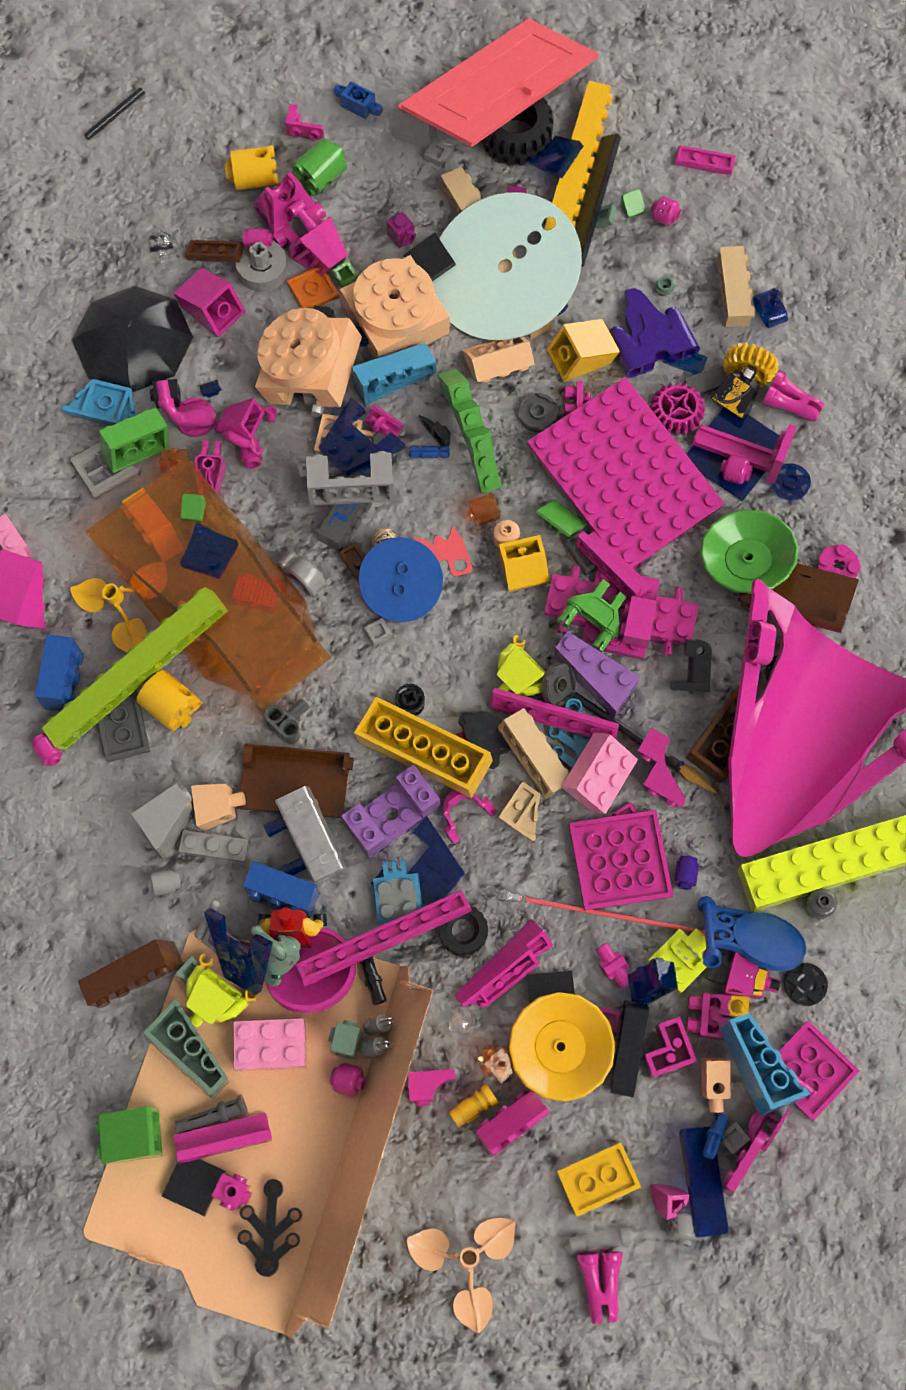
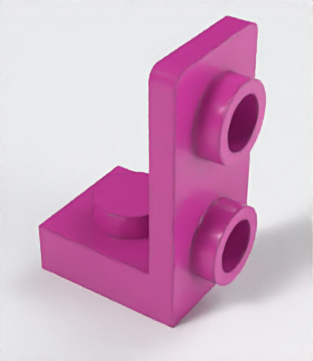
(296, 128)

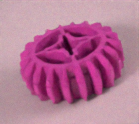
(675, 399)

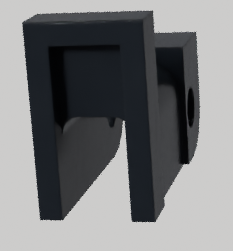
(698, 667)

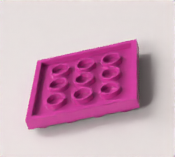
(620, 860)

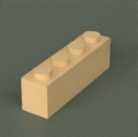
(734, 286)
(534, 752)

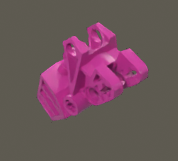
(316, 248)

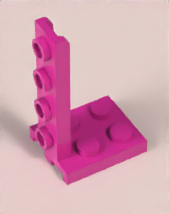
(759, 456)

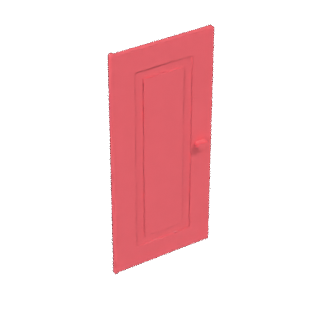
(498, 82)

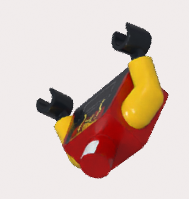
(292, 923)

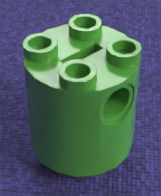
(319, 166)

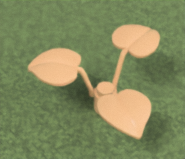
(494, 1236)

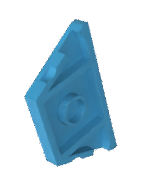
(102, 403)

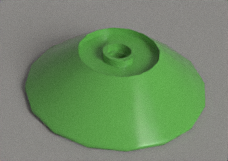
(754, 536)

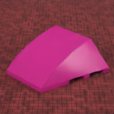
(21, 590)

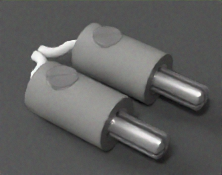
(373, 1026)

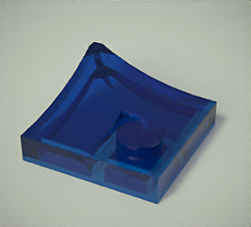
(557, 156)
(208, 552)

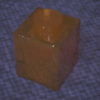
(483, 510)

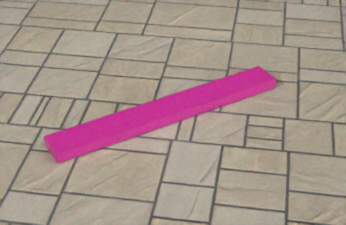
(382, 938)

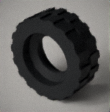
(465, 947)

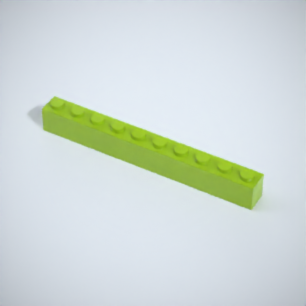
(134, 668)

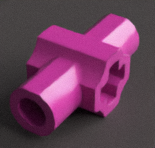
(613, 965)

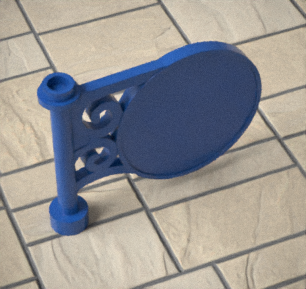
(755, 935)

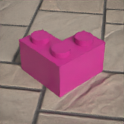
(675, 1052)

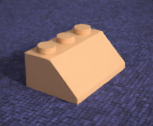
(498, 358)

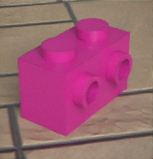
(639, 621)

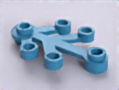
(577, 744)

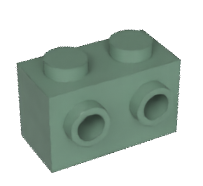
(345, 1039)

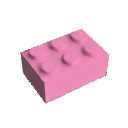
(599, 773)
(270, 1045)

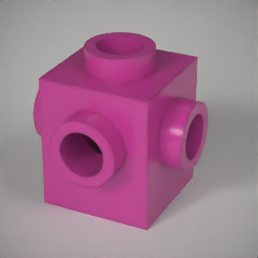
(223, 1191)

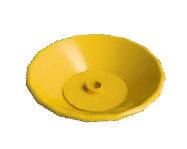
(586, 1039)

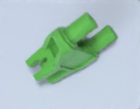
(597, 612)

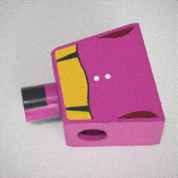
(748, 979)

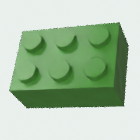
(134, 439)

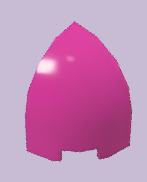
(668, 1199)

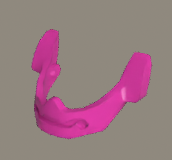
(453, 799)

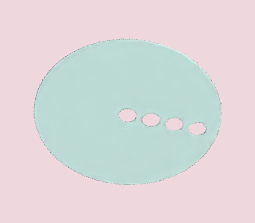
(536, 287)

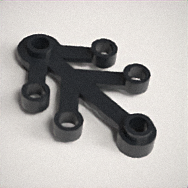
(269, 1232)

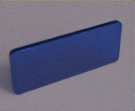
(703, 1185)

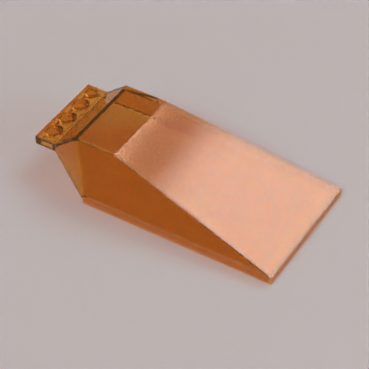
(266, 635)

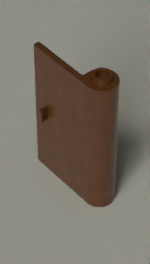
(818, 596)
(278, 770)

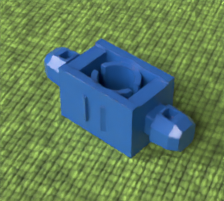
(358, 100)

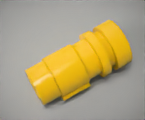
(472, 1106)

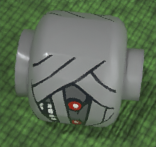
(681, 1228)

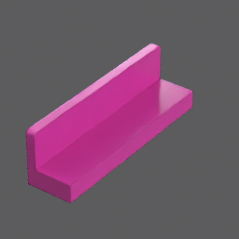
(612, 565)
(222, 1138)

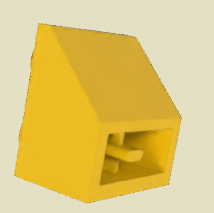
(524, 563)

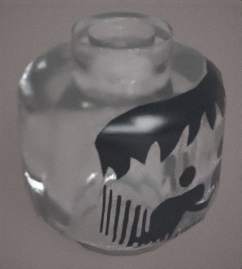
(161, 246)

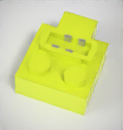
(686, 955)

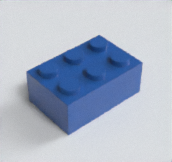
(58, 672)
(280, 889)

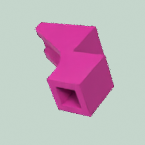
(660, 778)

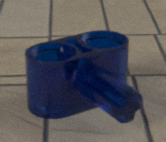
(770, 308)

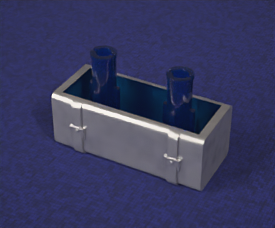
(310, 834)

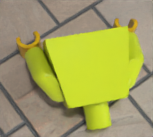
(519, 670)
(212, 996)

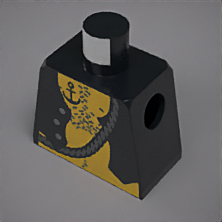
(738, 391)

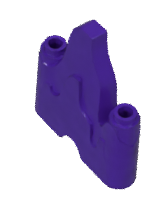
(650, 335)

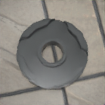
(533, 422)
(558, 673)

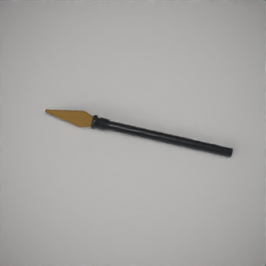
(687, 772)

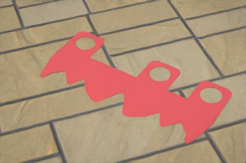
(449, 549)

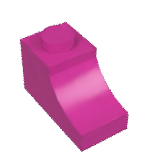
(425, 1083)

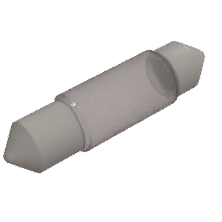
(600, 1240)

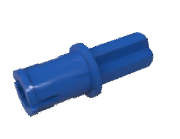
(715, 1135)

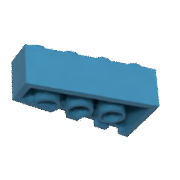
(392, 372)

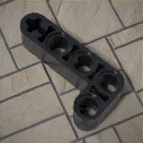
(629, 1048)

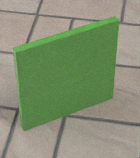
(561, 518)

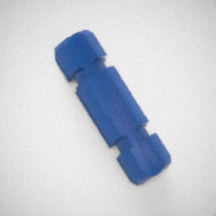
(429, 452)

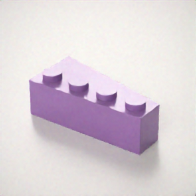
(598, 673)

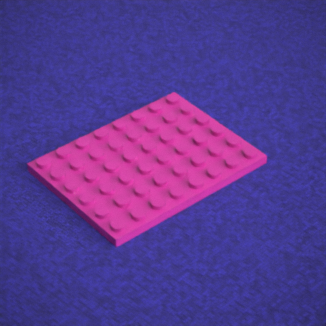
(625, 473)

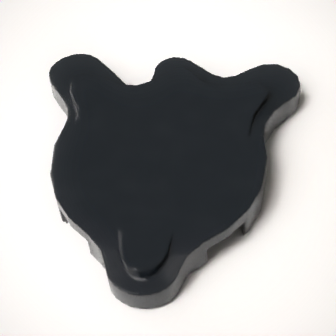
(482, 730)

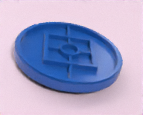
(400, 579)

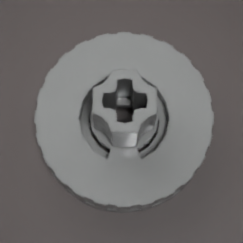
(261, 258)

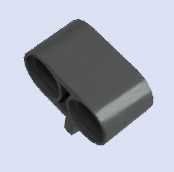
(286, 720)

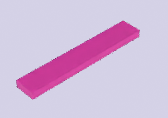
(552, 714)

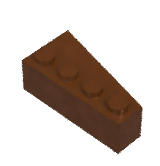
(713, 746)
(130, 972)

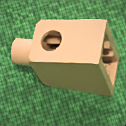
(215, 804)
(714, 1071)

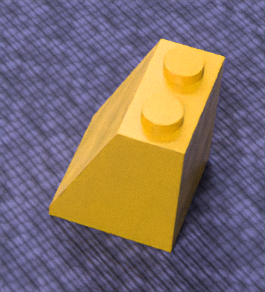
(582, 348)

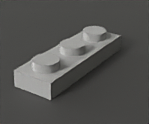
(214, 846)

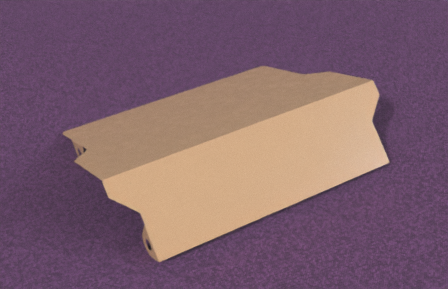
(320, 1151)

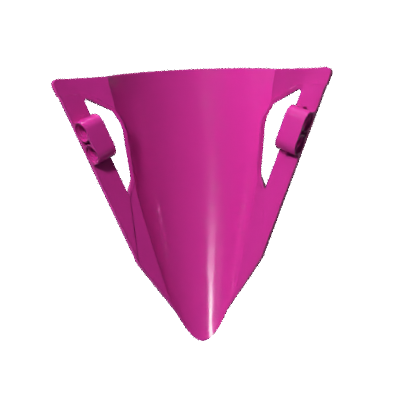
(807, 735)

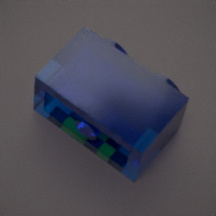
(652, 981)

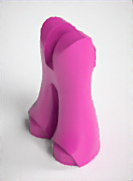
(787, 396)
(610, 1267)

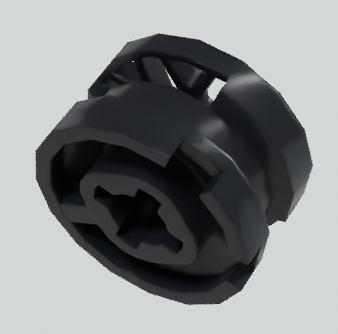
(410, 698)

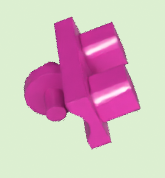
(575, 393)
(383, 422)

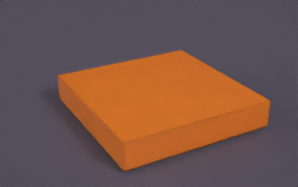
(312, 288)

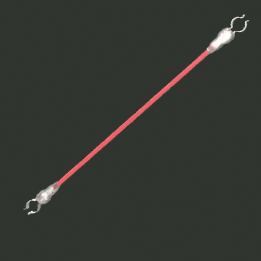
(509, 896)

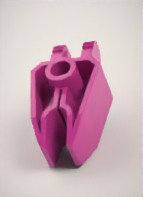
(211, 466)

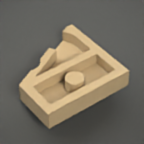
(522, 811)

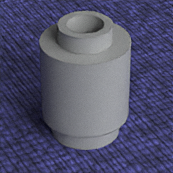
(164, 882)

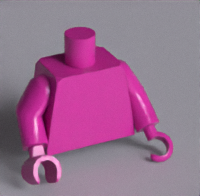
(241, 422)

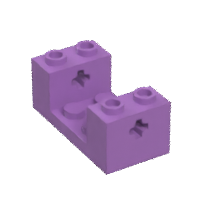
(412, 800)

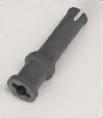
(222, 1112)

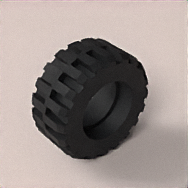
(520, 147)

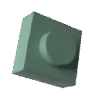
(606, 216)
(186, 968)

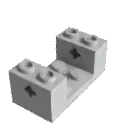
(349, 490)

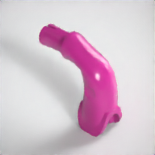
(200, 416)

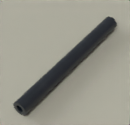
(114, 113)

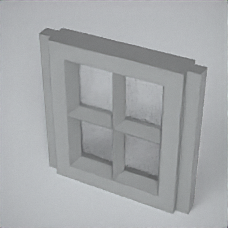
(97, 473)

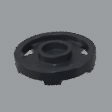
(806, 984)

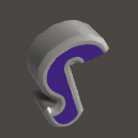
(303, 572)

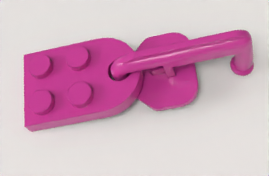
(758, 1138)

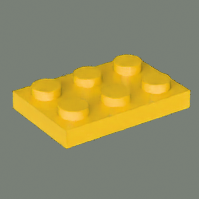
(598, 1179)

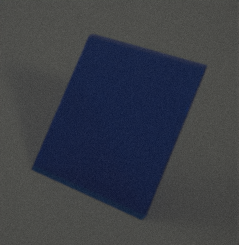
(746, 429)

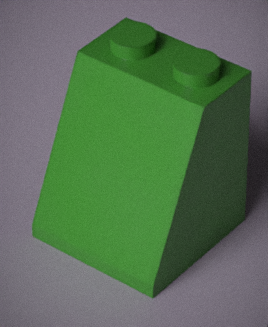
(129, 1135)

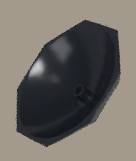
(132, 338)

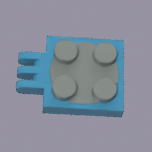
(396, 892)

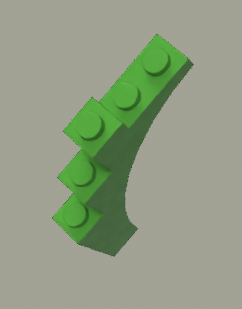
(476, 436)

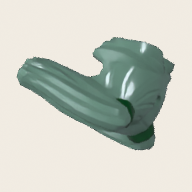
(282, 956)

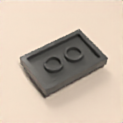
(124, 731)

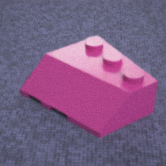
(511, 1122)

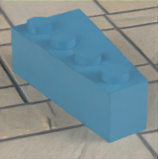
(761, 1066)

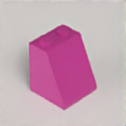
(210, 301)

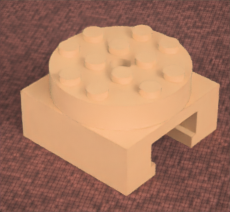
(395, 306)
(307, 355)

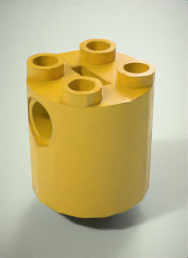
(252, 168)
(168, 700)

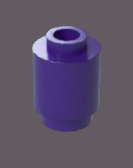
(686, 872)

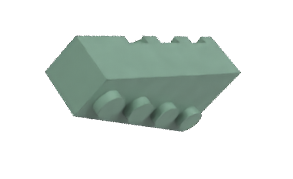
(184, 1047)

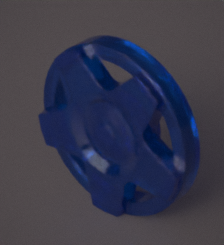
(791, 482)

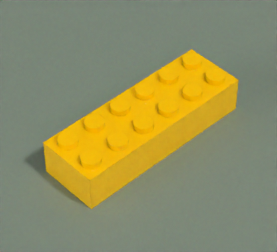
(425, 745)

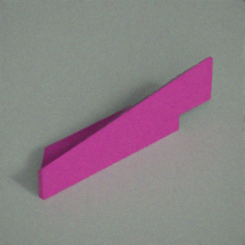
(506, 967)

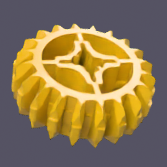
(742, 355)

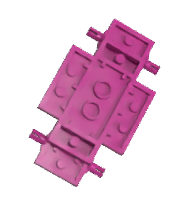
(672, 620)

